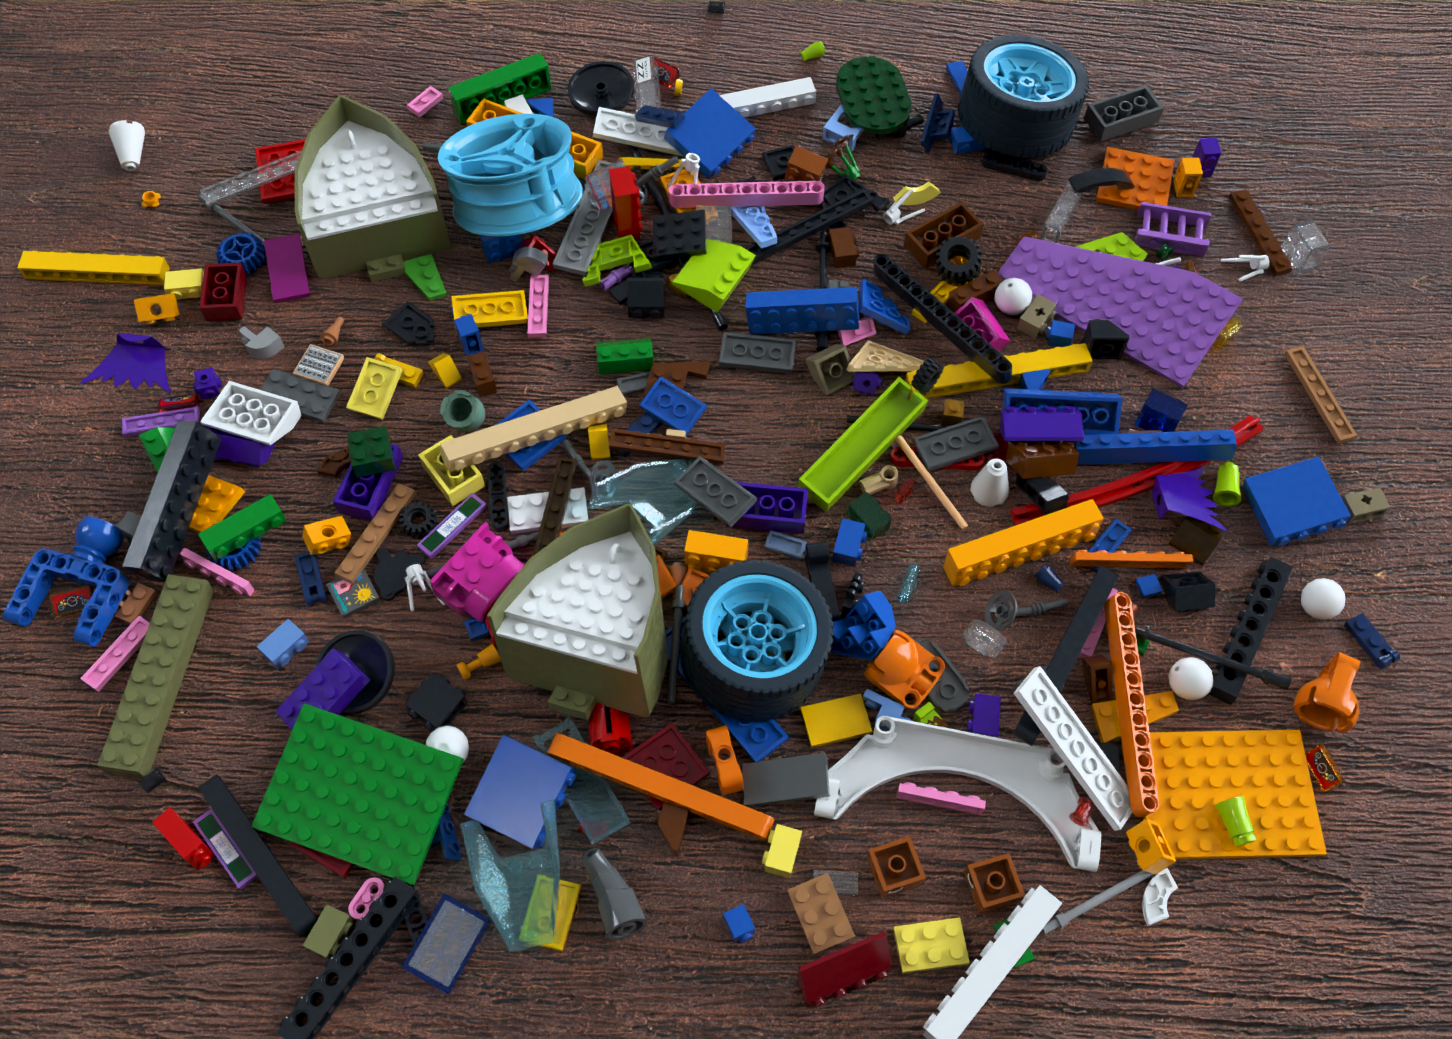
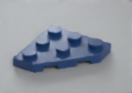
(875, 305)

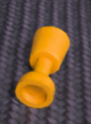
(486, 657)

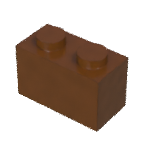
(843, 247)
(481, 374)

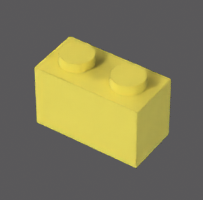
(184, 283)
(783, 850)

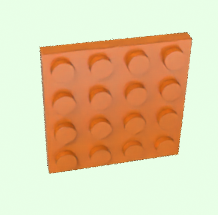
(1148, 173)

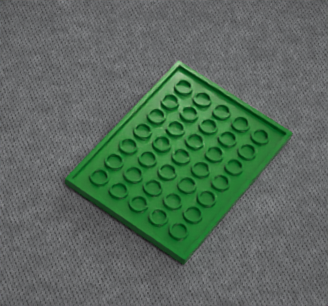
(358, 793)

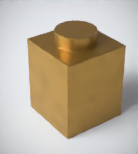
(952, 412)

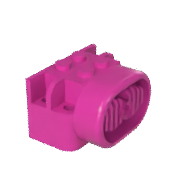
(476, 574)

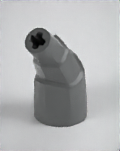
(617, 901)

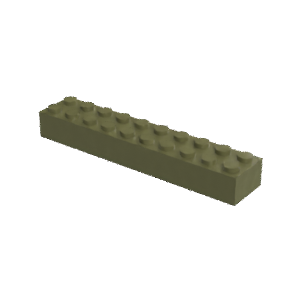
(156, 678)

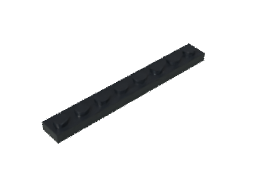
(813, 224)

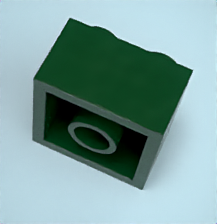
(371, 451)

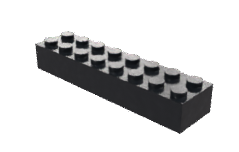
(172, 501)

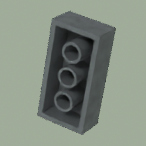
(1123, 113)

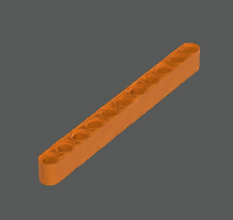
(1131, 706)
(661, 786)

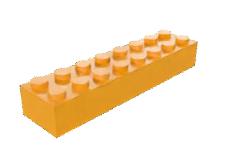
(582, 149)
(1022, 543)

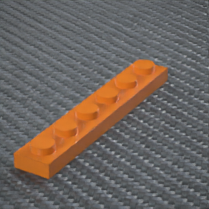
(1134, 560)

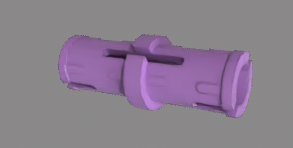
(615, 277)

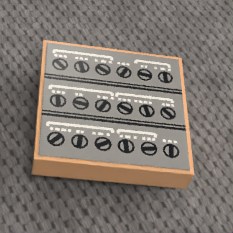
(319, 365)

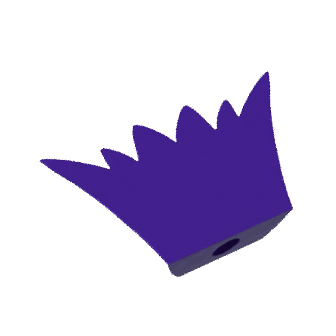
(134, 362)
(1183, 495)

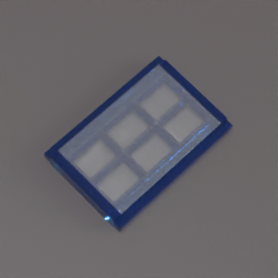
(446, 943)

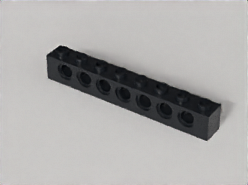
(1278, 573)
(362, 958)

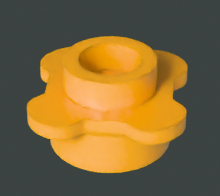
(150, 199)

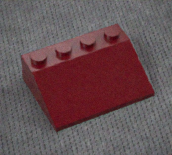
(844, 970)

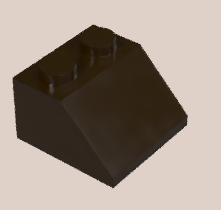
(1198, 538)

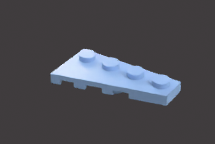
(756, 224)

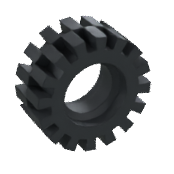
(927, 375)
(416, 510)

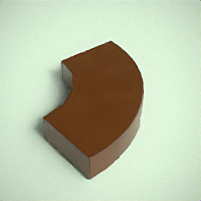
(335, 463)

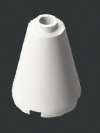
(127, 143)
(991, 484)

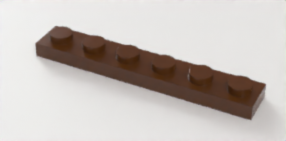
(1260, 232)
(666, 446)

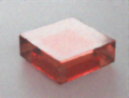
(904, 491)

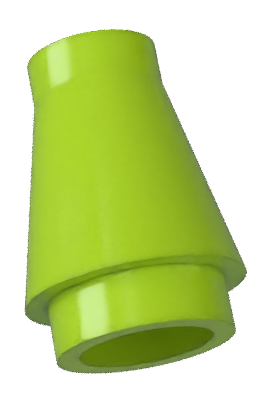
(813, 51)

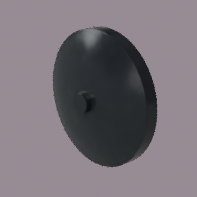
(600, 85)
(372, 658)

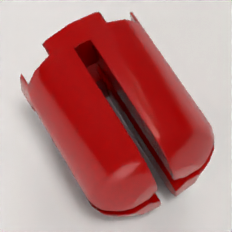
(616, 742)

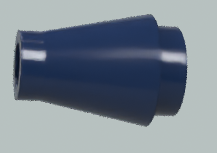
(1048, 577)

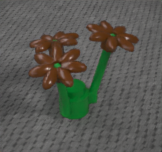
(850, 171)

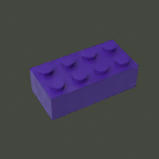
(365, 495)
(776, 509)
(327, 687)

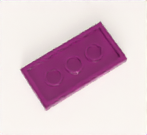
(287, 268)

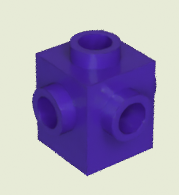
(207, 383)
(864, 387)

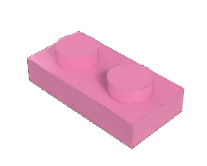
(425, 101)
(866, 329)

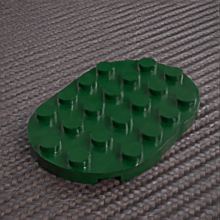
(873, 95)

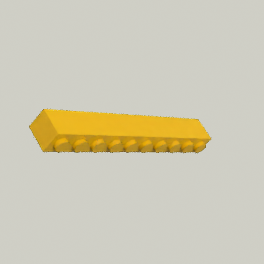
(970, 377)

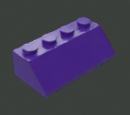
(1041, 424)
(241, 449)

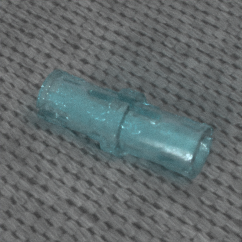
(908, 583)

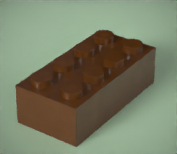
(927, 237)

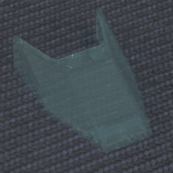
(650, 492)
(518, 889)

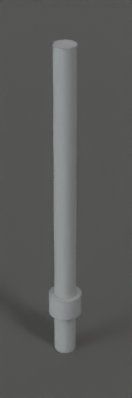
(1062, 919)

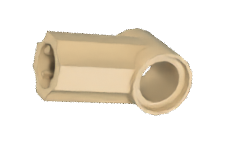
(878, 481)

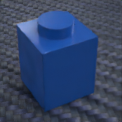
(1060, 334)
(739, 924)

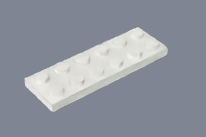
(624, 129)

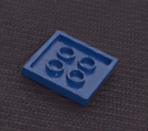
(529, 455)

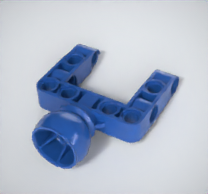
(85, 566)

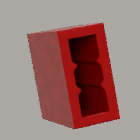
(183, 839)

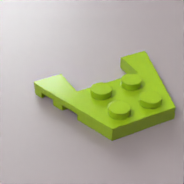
(1117, 245)
(613, 254)

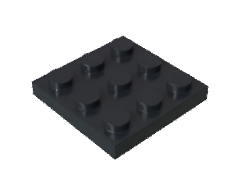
(679, 235)

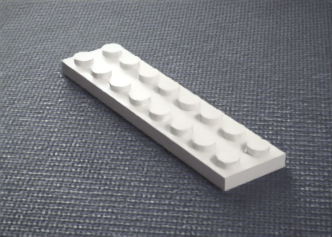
(1075, 747)

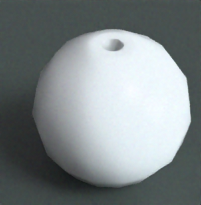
(1013, 296)
(1323, 599)
(1190, 678)
(449, 740)

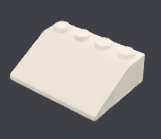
(252, 413)

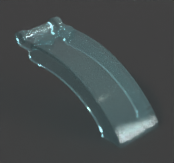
(589, 794)

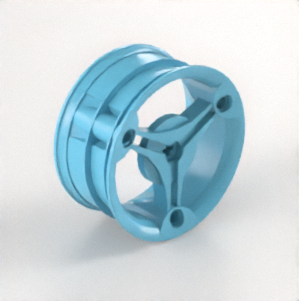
(511, 174)

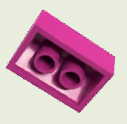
(982, 321)

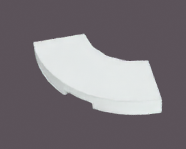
(1156, 896)

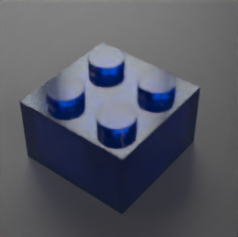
(1161, 412)

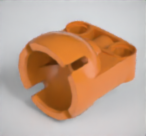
(904, 670)
(1330, 696)

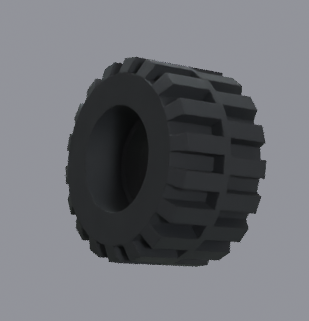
(963, 248)

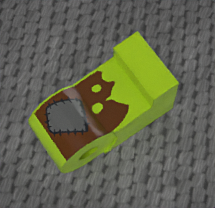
(929, 716)

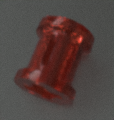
(1082, 812)

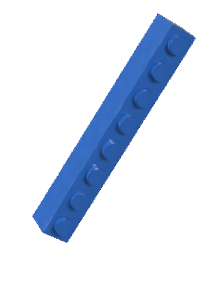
(1156, 447)

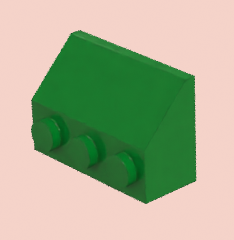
(624, 356)
(156, 443)

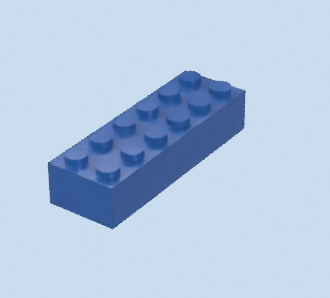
(802, 310)
(1098, 410)

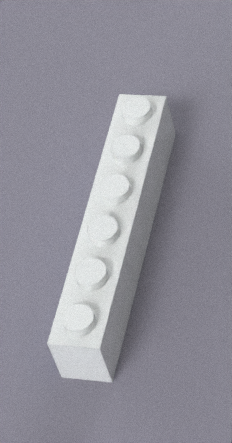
(772, 97)

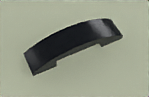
(1100, 177)

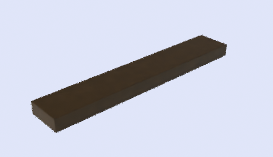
(556, 502)

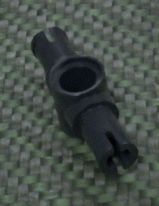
(913, 121)

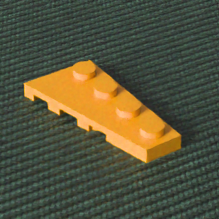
(1106, 714)

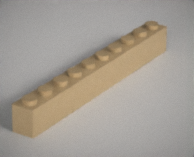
(532, 428)

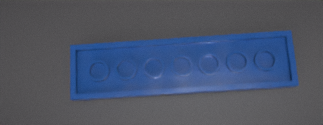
(755, 738)

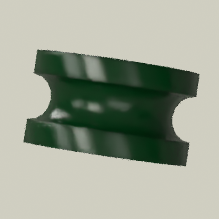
(1164, 252)

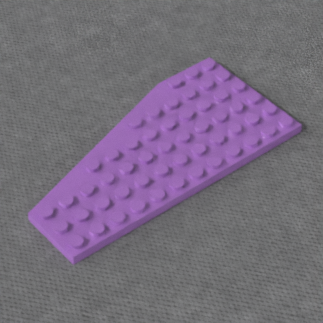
(1163, 309)

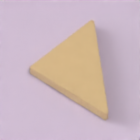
(881, 358)

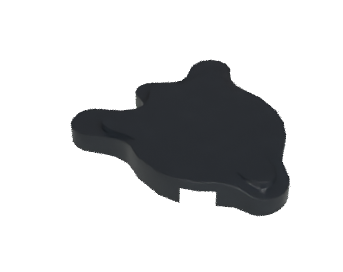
(391, 571)

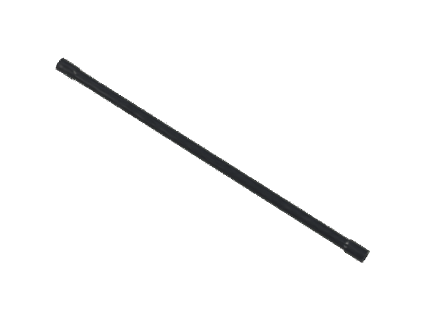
(717, 317)

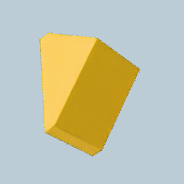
(445, 370)
(599, 442)

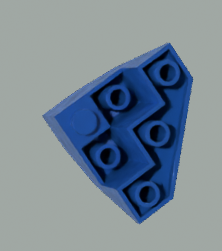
(865, 628)

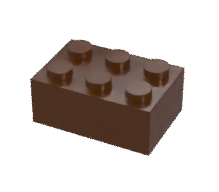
(1042, 458)

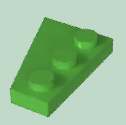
(425, 276)

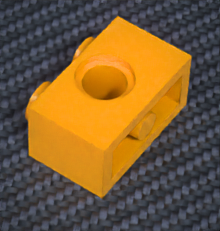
(1187, 177)
(145, 309)
(326, 535)
(1159, 854)

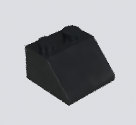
(645, 298)
(1105, 339)
(1189, 591)

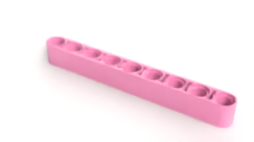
(746, 194)

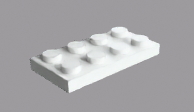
(528, 510)

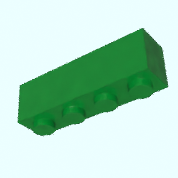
(242, 527)

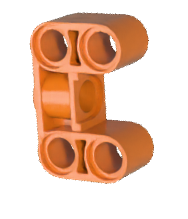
(728, 771)

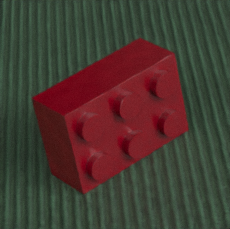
(223, 291)

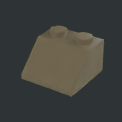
(830, 367)

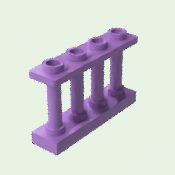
(1180, 242)

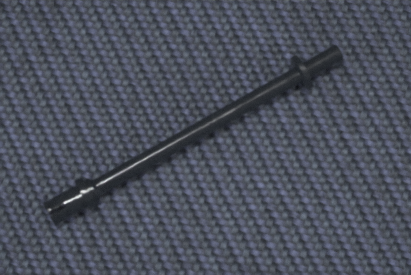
(823, 248)
(1266, 676)

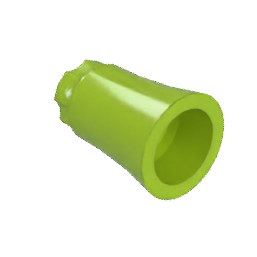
(1227, 486)
(1236, 820)

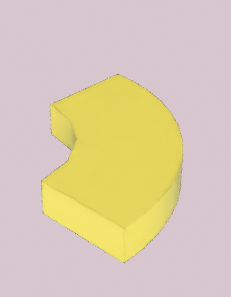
(919, 195)

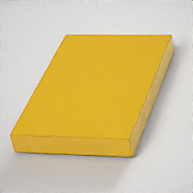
(836, 720)
(567, 902)

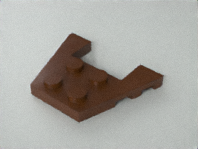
(676, 373)

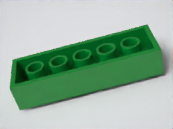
(523, 77)

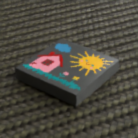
(353, 597)

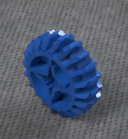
(249, 245)
(239, 556)

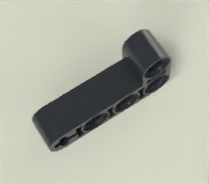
(819, 574)

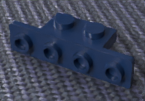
(938, 123)
(446, 836)

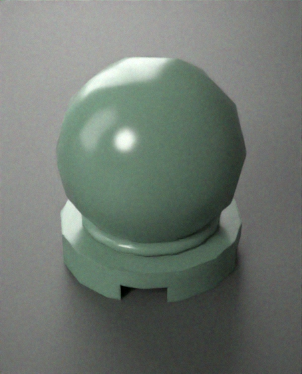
(463, 411)

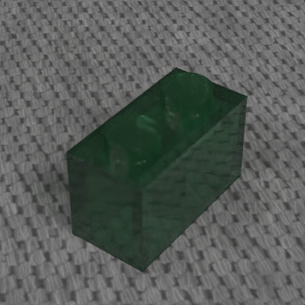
(867, 511)

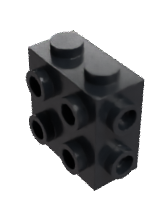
(436, 702)

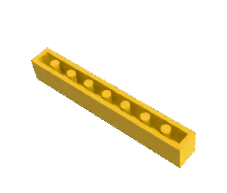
(93, 267)

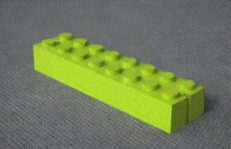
(862, 444)

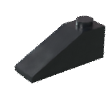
(1044, 493)

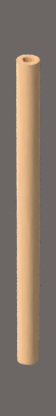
(931, 482)

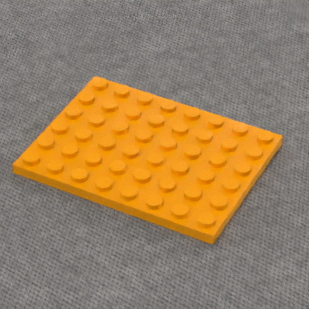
(1214, 766)

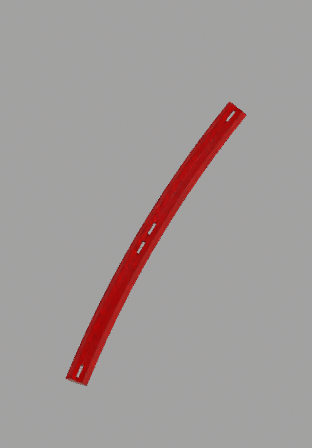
(1124, 489)

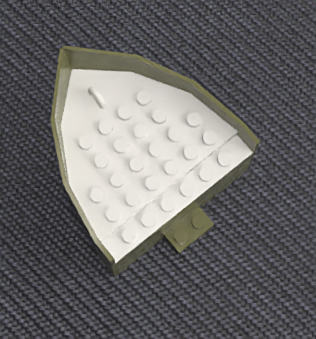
(365, 195)
(587, 619)

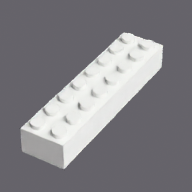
(995, 964)

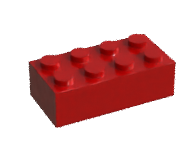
(625, 202)

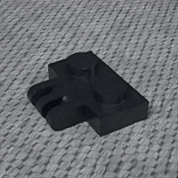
(855, 587)

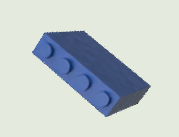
(712, 132)
(1295, 502)
(514, 788)

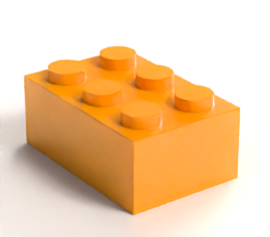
(712, 551)

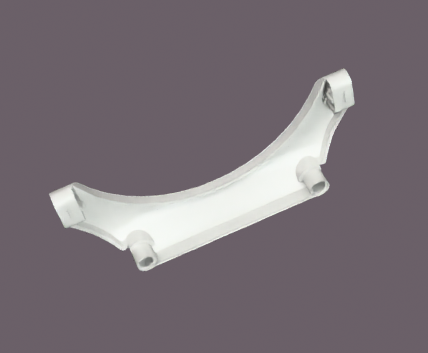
(1007, 764)

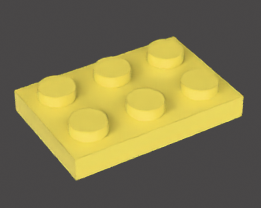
(374, 388)
(931, 945)

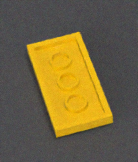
(492, 308)

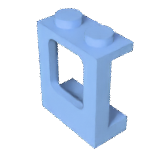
(834, 130)

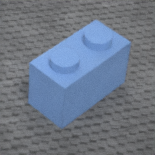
(283, 644)

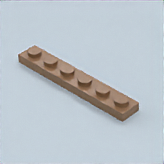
(1320, 395)
(375, 534)

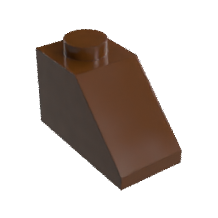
(1098, 678)
(672, 825)

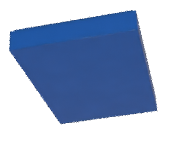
(672, 405)

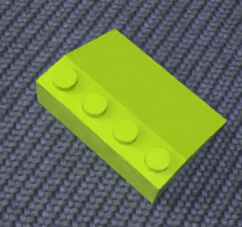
(714, 275)

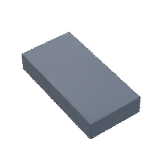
(785, 545)

